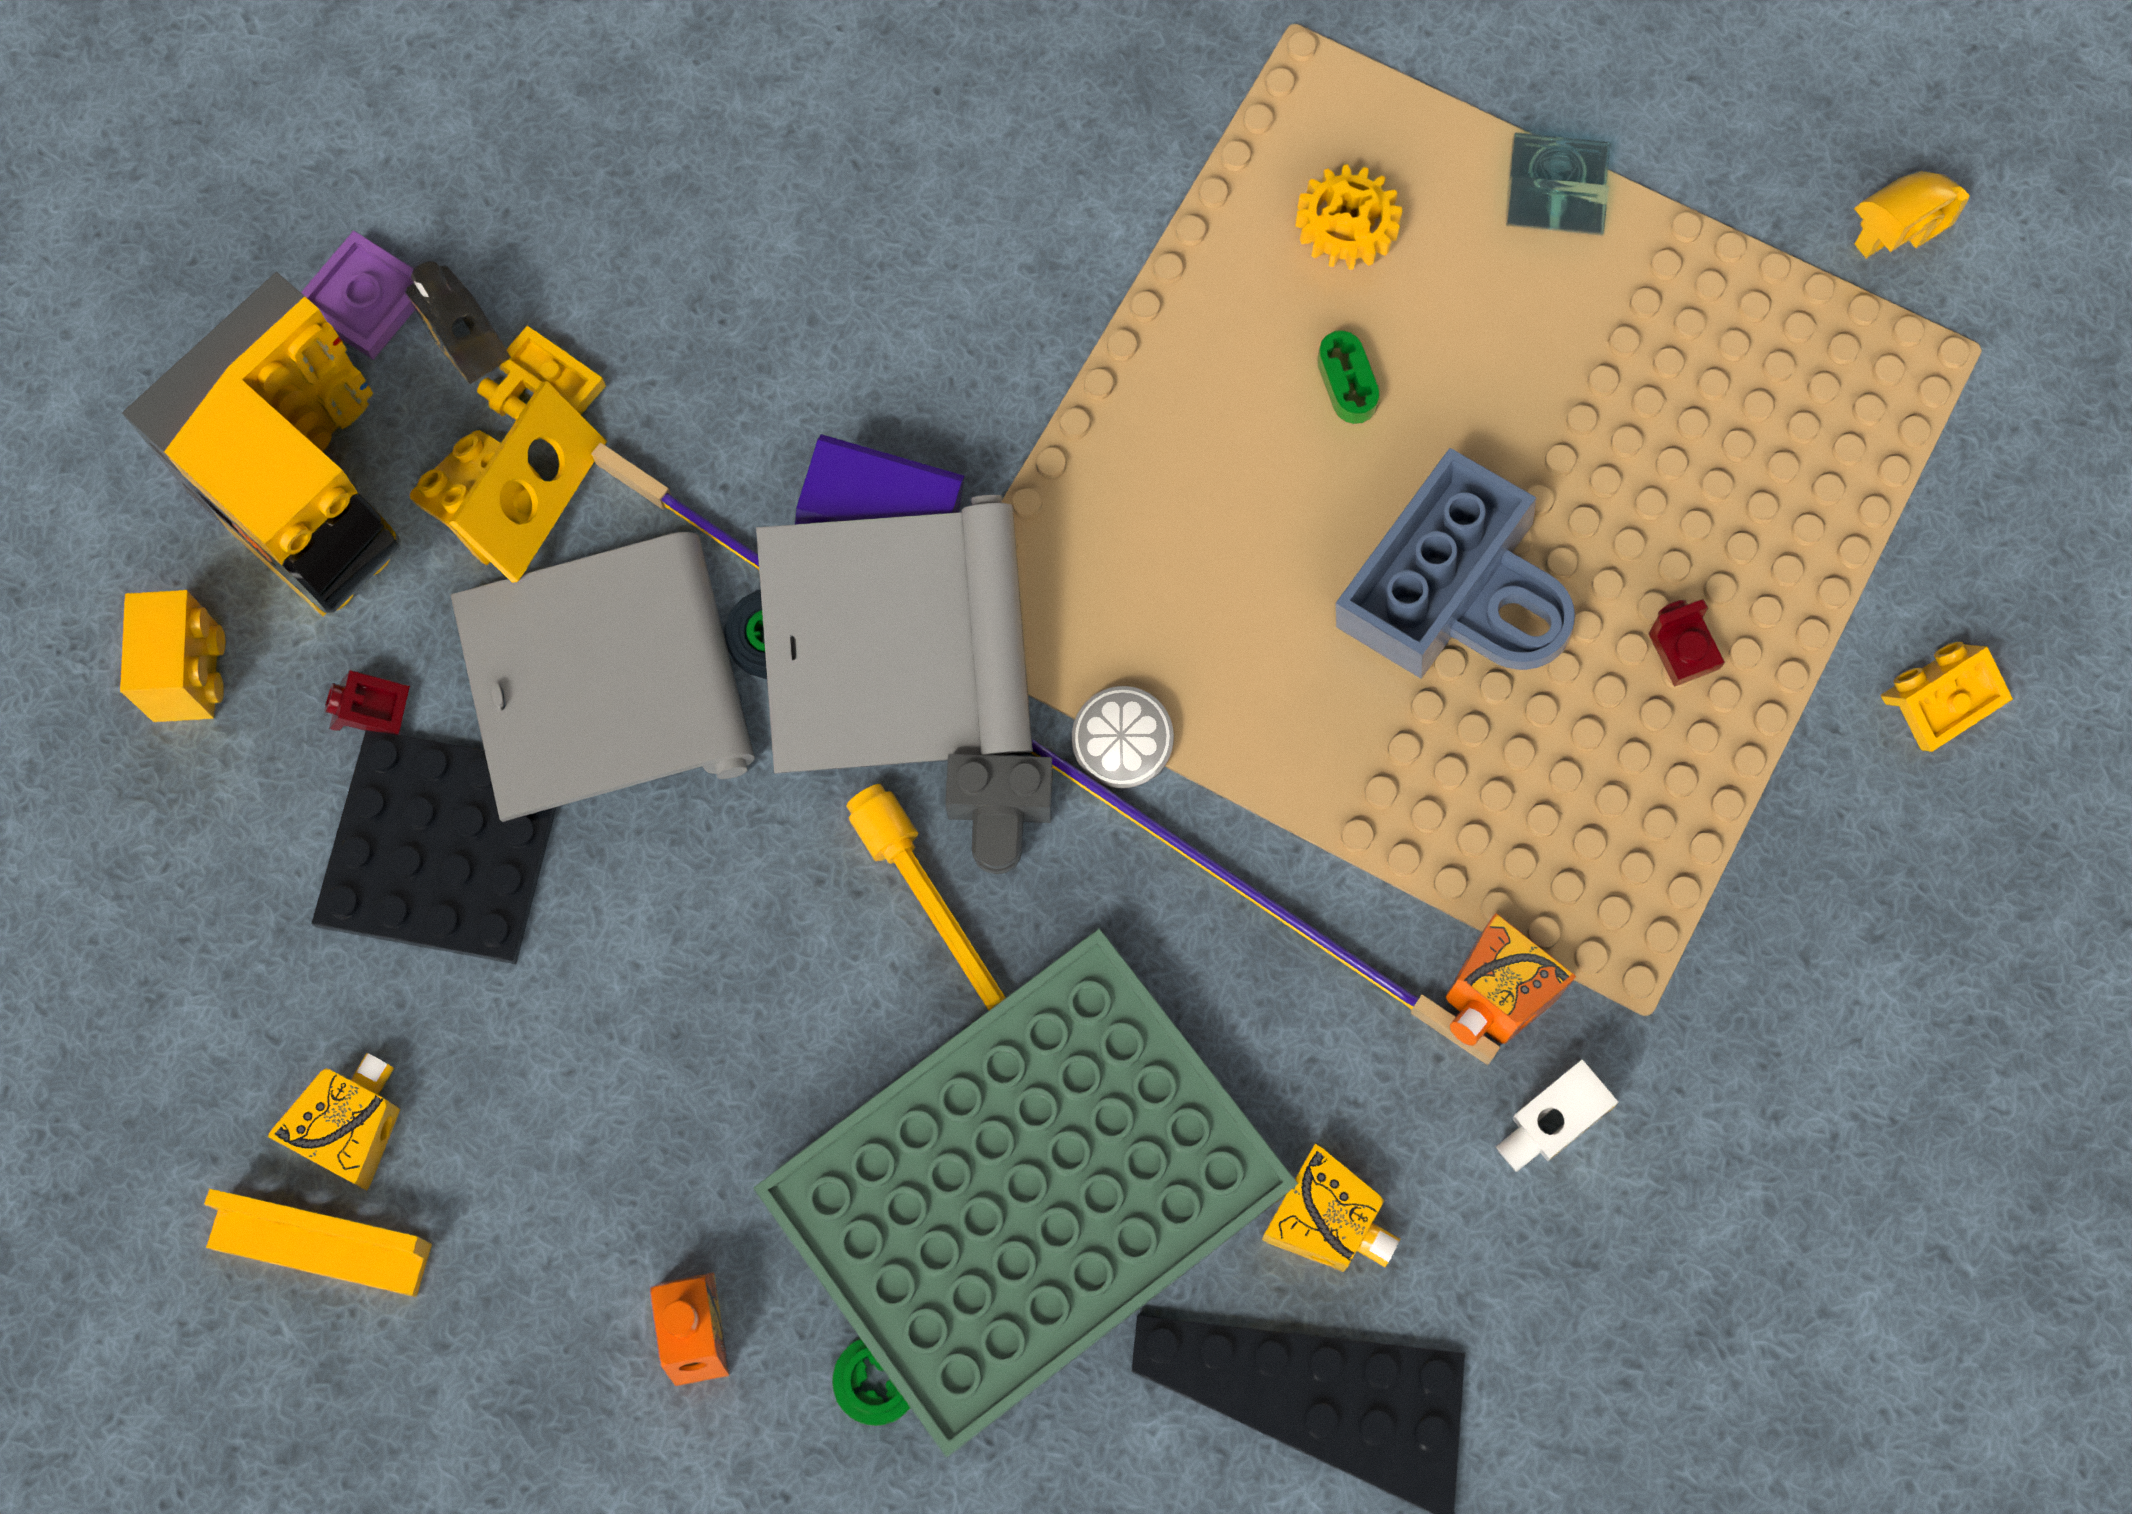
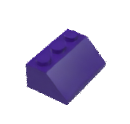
(864, 483)

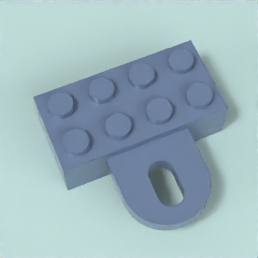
(1450, 573)

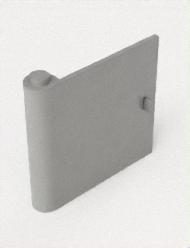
(897, 640)
(604, 675)

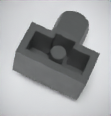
(998, 798)

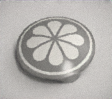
(1122, 737)

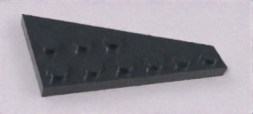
(1345, 1402)

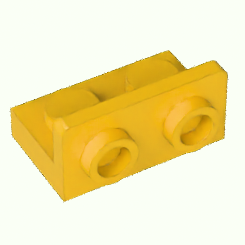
(1949, 693)

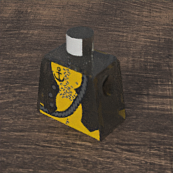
(442, 304)

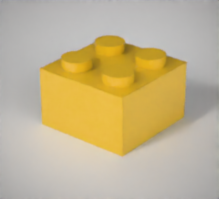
(171, 656)

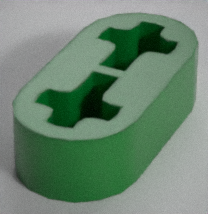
(1357, 373)

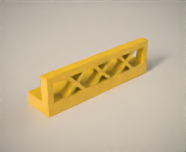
(317, 1243)

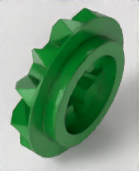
(864, 1406)

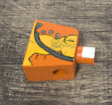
(1504, 985)
(689, 1329)

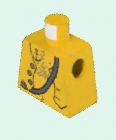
(342, 1121)
(1330, 1216)

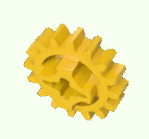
(1346, 221)

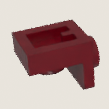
(1685, 641)
(366, 703)

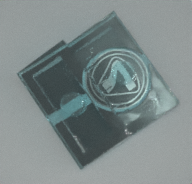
(1558, 184)

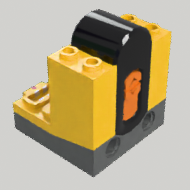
(247, 435)

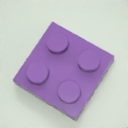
(362, 294)

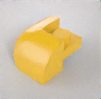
(1909, 210)

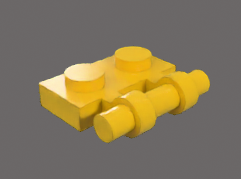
(536, 361)

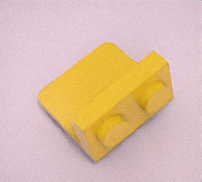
(446, 486)

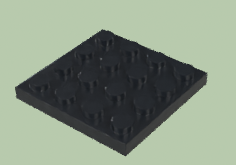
(428, 855)

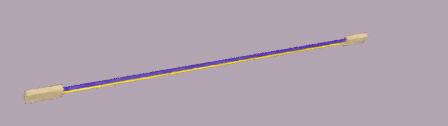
(1421, 1007)

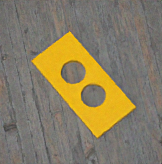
(480, 515)

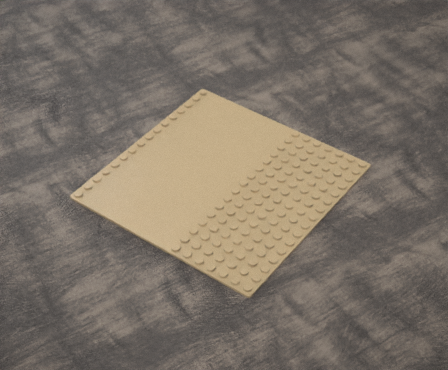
(1658, 388)

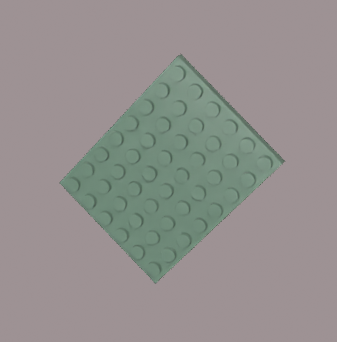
(1024, 1191)

